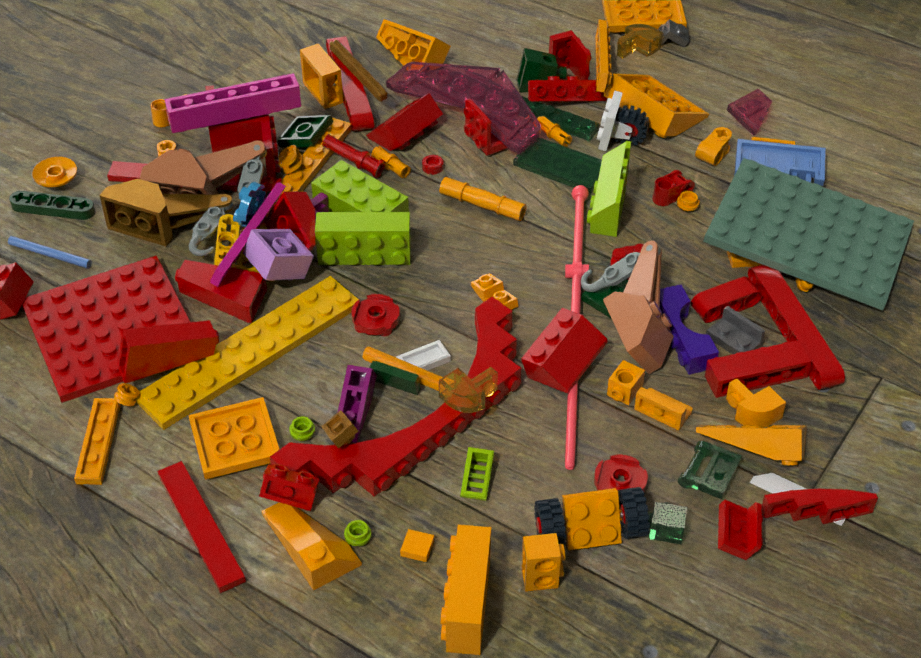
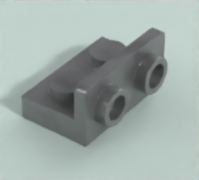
(736, 332)

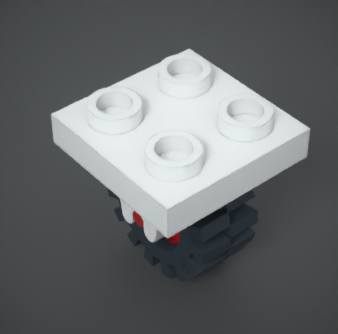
(622, 123)

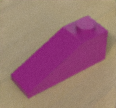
(357, 396)

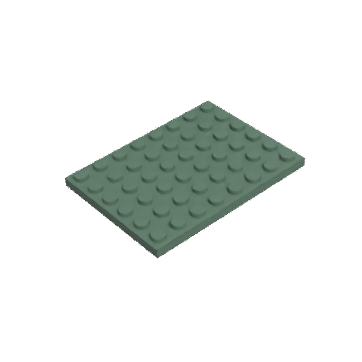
(811, 233)

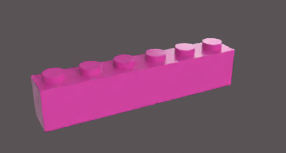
(233, 103)

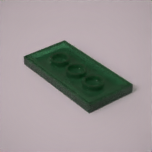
(559, 164)

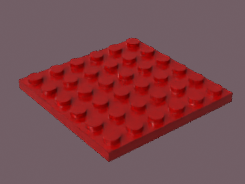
(84, 323)

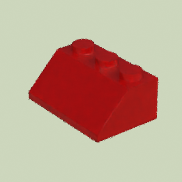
(406, 124)
(563, 351)

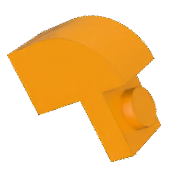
(755, 409)

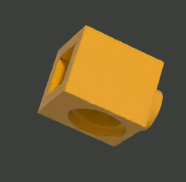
(625, 382)

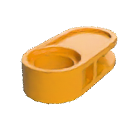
(290, 159)

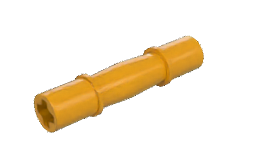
(483, 198)

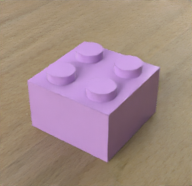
(277, 254)

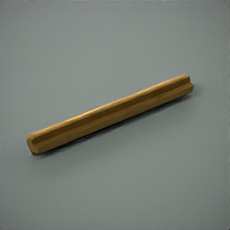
(358, 70)

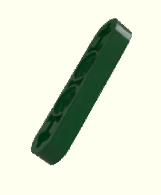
(77, 207)

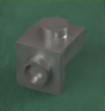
(675, 32)

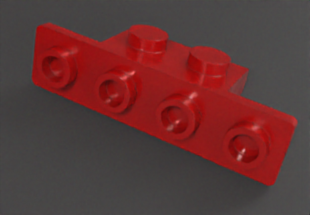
(564, 90)

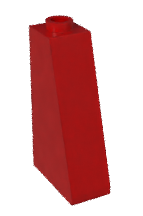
(236, 295)
(164, 347)

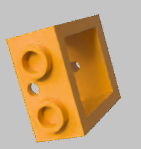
(320, 74)

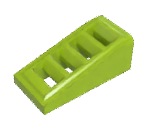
(477, 455)

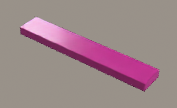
(240, 243)

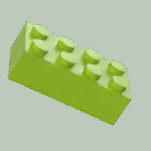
(356, 191)
(363, 238)

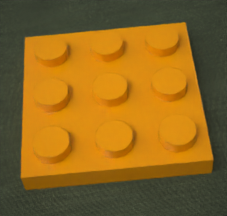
(233, 437)

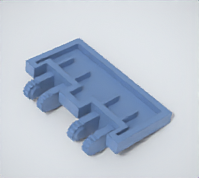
(787, 158)

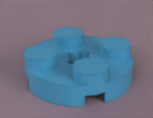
(251, 200)

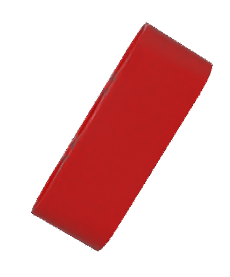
(736, 294)

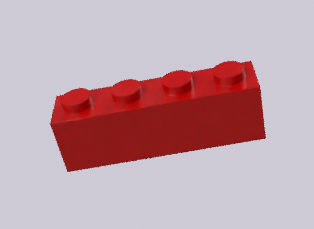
(759, 367)

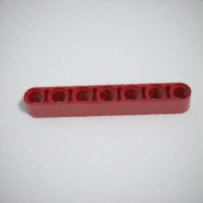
(354, 95)
(796, 325)

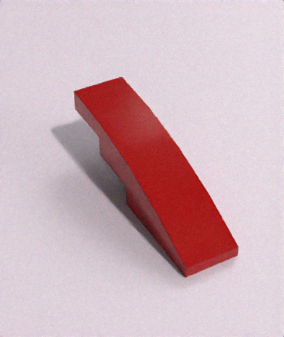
(826, 503)

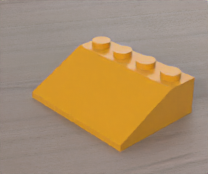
(666, 109)

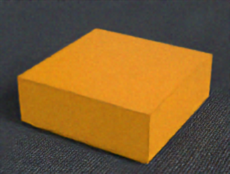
(417, 545)

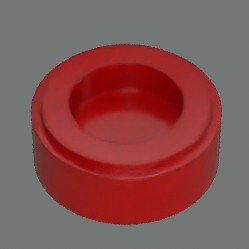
(432, 164)

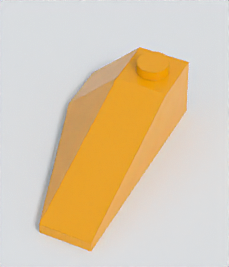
(411, 45)
(311, 546)

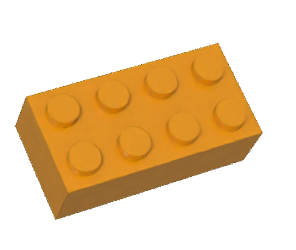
(466, 590)

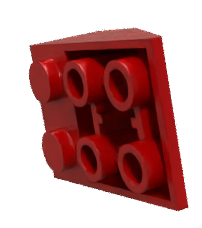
(13, 289)

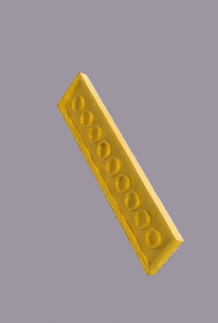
(246, 352)

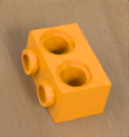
(542, 562)

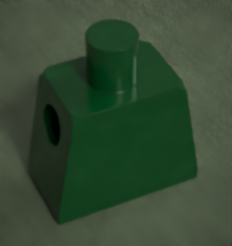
(537, 66)

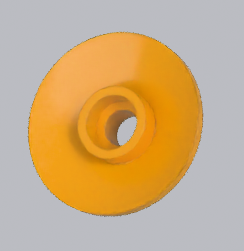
(54, 172)

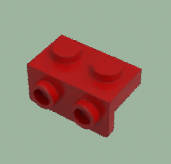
(289, 487)
(740, 529)

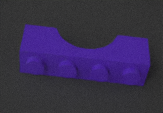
(691, 347)

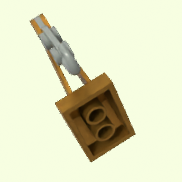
(147, 214)

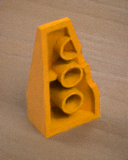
(773, 442)

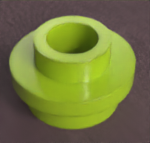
(302, 428)
(357, 527)

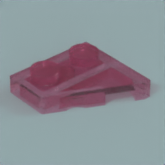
(750, 110)

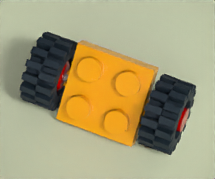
(594, 517)

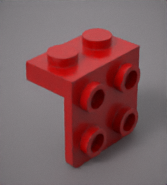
(571, 53)
(478, 128)

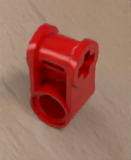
(669, 188)

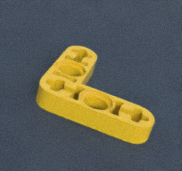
(232, 236)

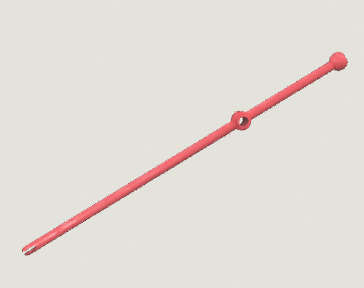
(575, 271)

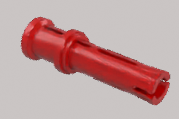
(361, 159)

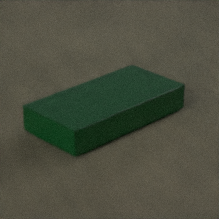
(396, 377)

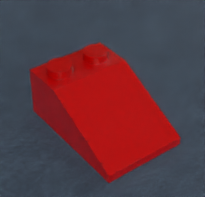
(296, 213)

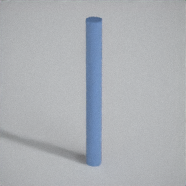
(50, 252)

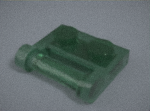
(717, 473)

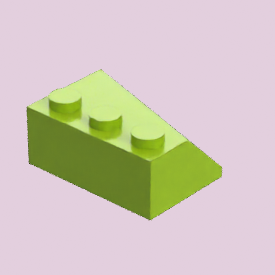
(610, 192)

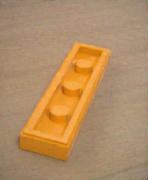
(97, 441)

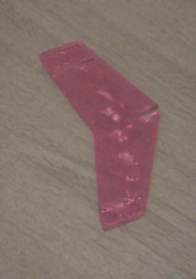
(486, 86)

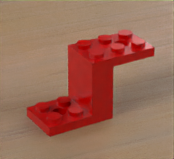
(246, 131)

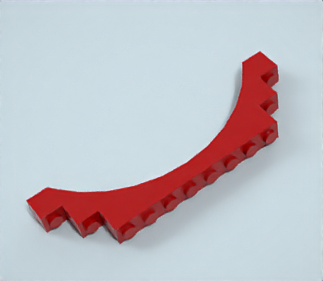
(385, 459)

